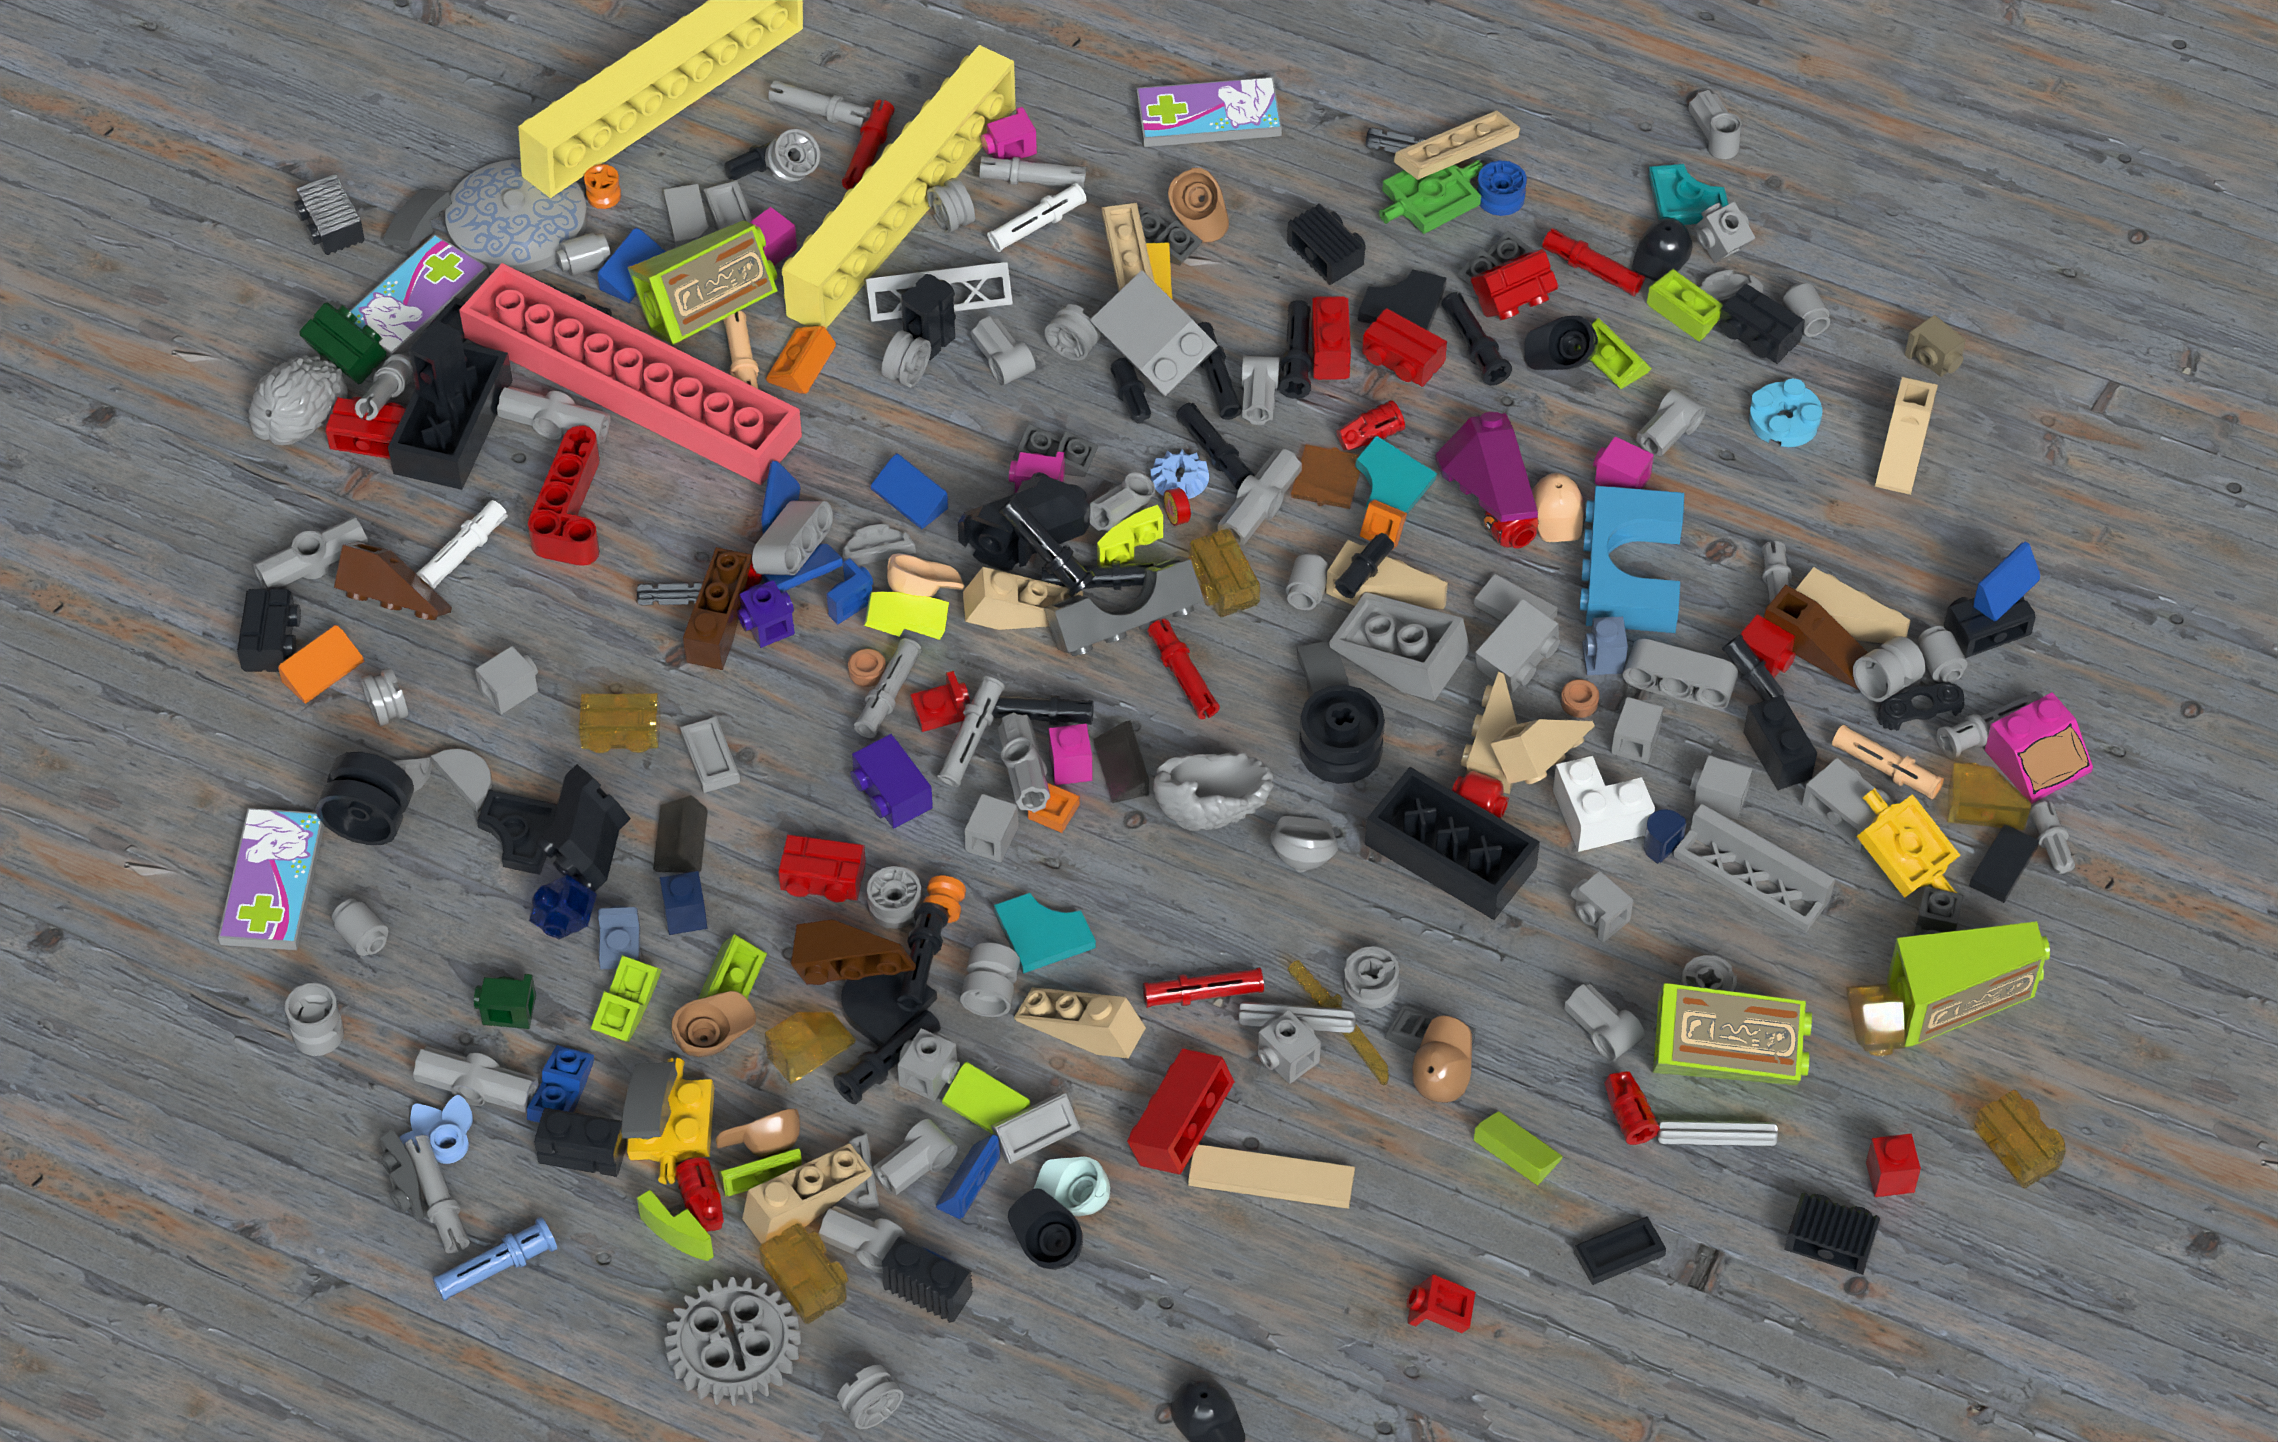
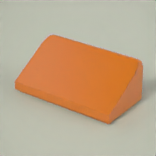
(802, 359)
(320, 664)

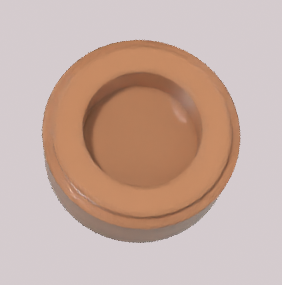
(866, 667)
(1579, 698)

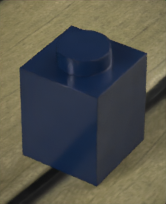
(683, 903)

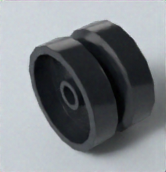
(1341, 734)
(365, 798)

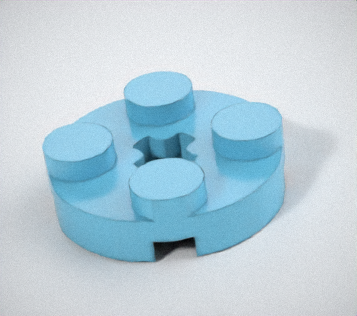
(1790, 397)

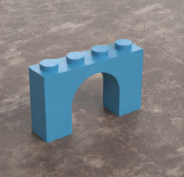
(1622, 518)

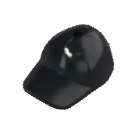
(1662, 248)
(1556, 344)
(1039, 1226)
(1209, 1417)

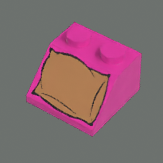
(2039, 748)

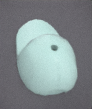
(1076, 1184)

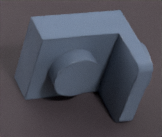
(618, 935)

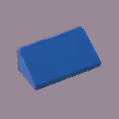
(615, 276)
(780, 490)
(910, 492)
(820, 562)
(2007, 582)
(970, 1177)

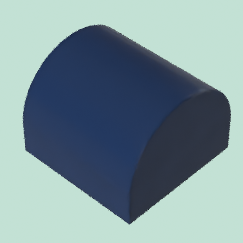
(1663, 834)

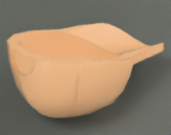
(1559, 508)
(919, 576)

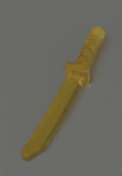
(1356, 1038)

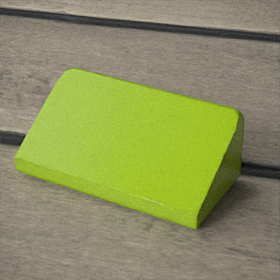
(1684, 304)
(1616, 357)
(734, 968)
(982, 1098)
(1516, 1147)
(751, 1174)

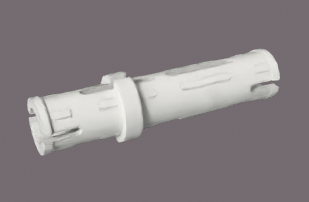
(1069, 198)
(472, 534)

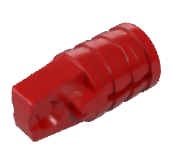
(1368, 425)
(1631, 1108)
(700, 1192)

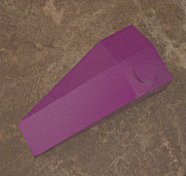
(1489, 464)

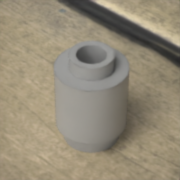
(583, 253)
(1807, 304)
(1307, 581)
(1942, 654)
(360, 927)

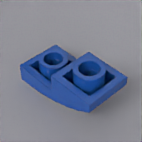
(562, 1082)

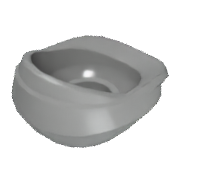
(1304, 842)

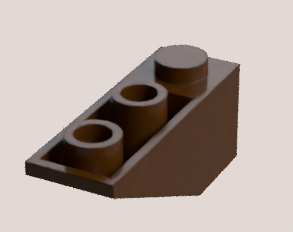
(381, 575)
(715, 611)
(1816, 633)
(838, 952)

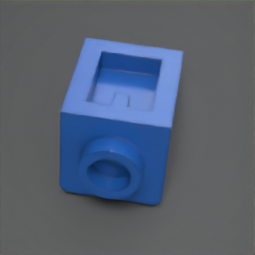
(852, 594)

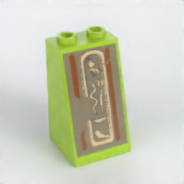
(703, 281)
(1964, 975)
(1730, 1035)

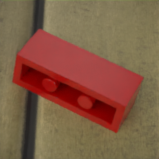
(1180, 1111)

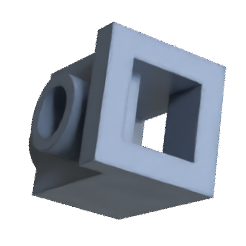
(1605, 647)

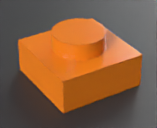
(1383, 519)
(1058, 809)

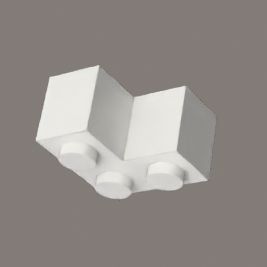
(1599, 812)

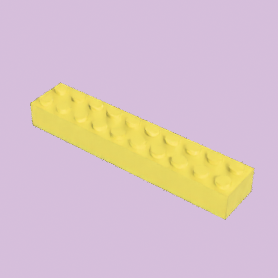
(650, 87)
(894, 190)

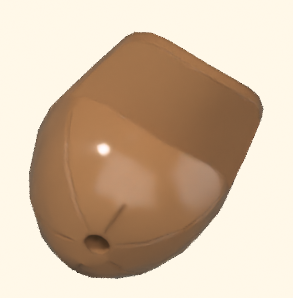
(1205, 218)
(714, 1018)
(1449, 1051)
(765, 1136)

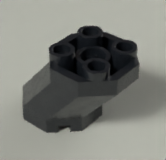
(1053, 503)
(584, 830)

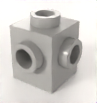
(1723, 231)
(1288, 1046)
(927, 1064)

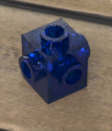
(562, 907)

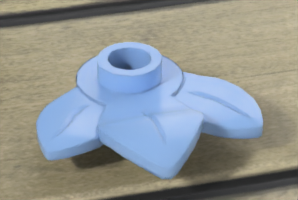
(442, 1128)

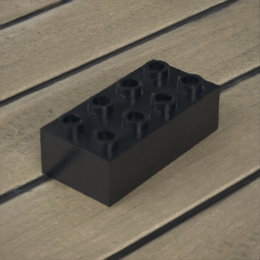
(445, 442)
(1451, 843)

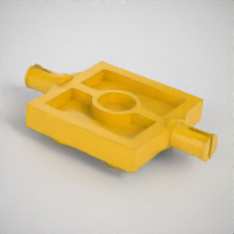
(1907, 844)
(687, 1128)

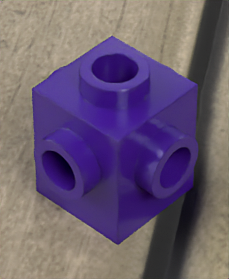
(766, 613)

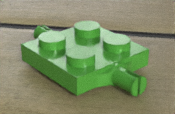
(1432, 198)

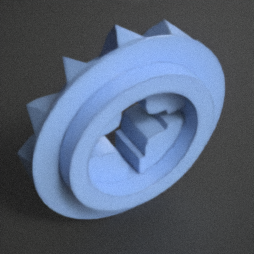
(1194, 477)

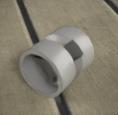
(1889, 668)
(990, 980)
(314, 1019)

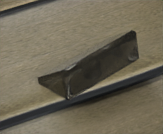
(1122, 763)
(680, 836)

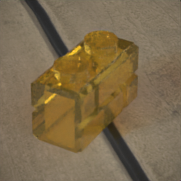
(1224, 573)
(619, 722)
(2020, 1138)
(803, 1272)

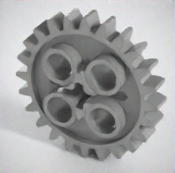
(694, 1350)

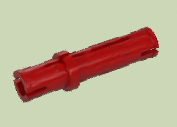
(872, 135)
(1580, 255)
(1176, 658)
(1157, 992)

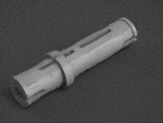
(831, 107)
(1031, 172)
(882, 698)
(977, 717)
(442, 1209)

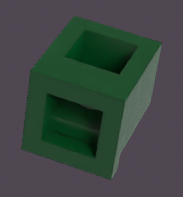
(506, 1001)

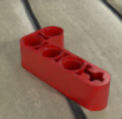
(554, 522)

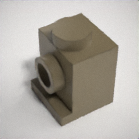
(1936, 346)

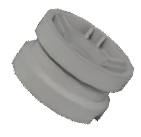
(805, 154)
(951, 205)
(1072, 333)
(906, 358)
(384, 697)
(889, 883)
(1711, 971)
(1368, 991)
(870, 1397)

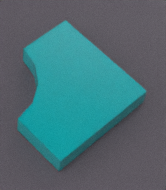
(1681, 195)
(1394, 475)
(1042, 934)

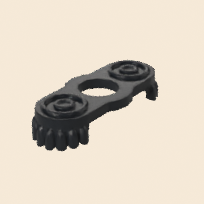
(1900, 709)

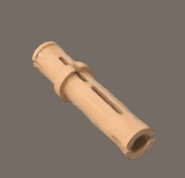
(743, 365)
(1925, 783)

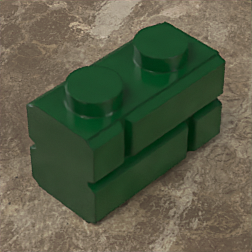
(343, 342)

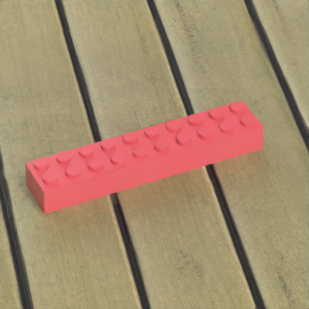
(631, 373)

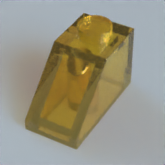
(1985, 798)
(1877, 1018)
(806, 1043)

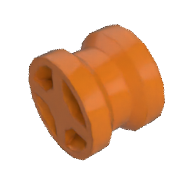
(602, 186)
(947, 893)

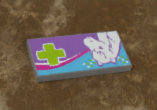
(1208, 112)
(418, 293)
(271, 879)

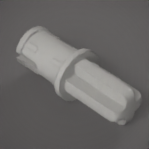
(1776, 570)
(2052, 836)

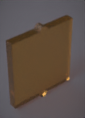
(1327, 477)

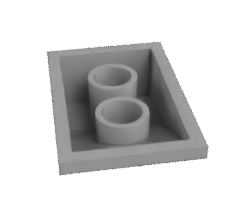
(1153, 334)
(1403, 644)

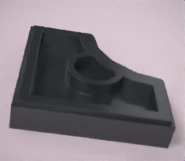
(1412, 298)
(517, 825)

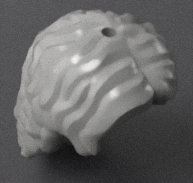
(295, 399)
(1211, 789)

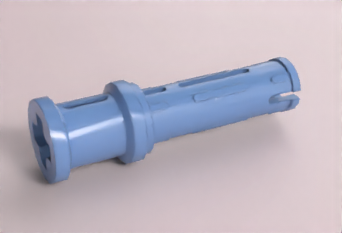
(512, 1251)

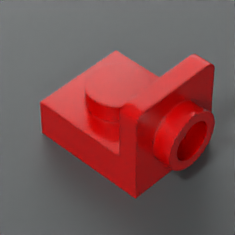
(941, 704)
(1441, 1303)

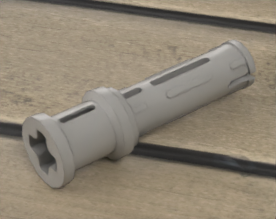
(388, 383)
(1976, 728)

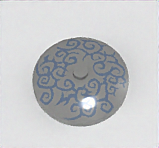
(510, 221)

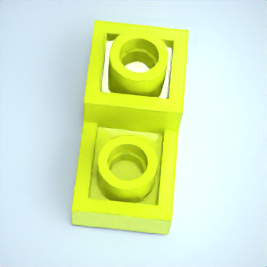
(1135, 530)
(900, 611)

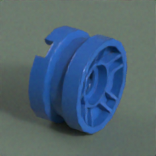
(1502, 187)

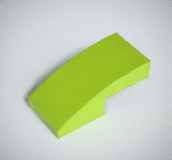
(627, 999)
(679, 1231)

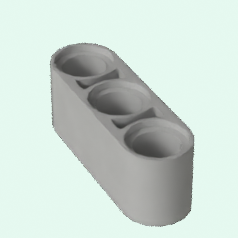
(792, 537)
(1680, 673)

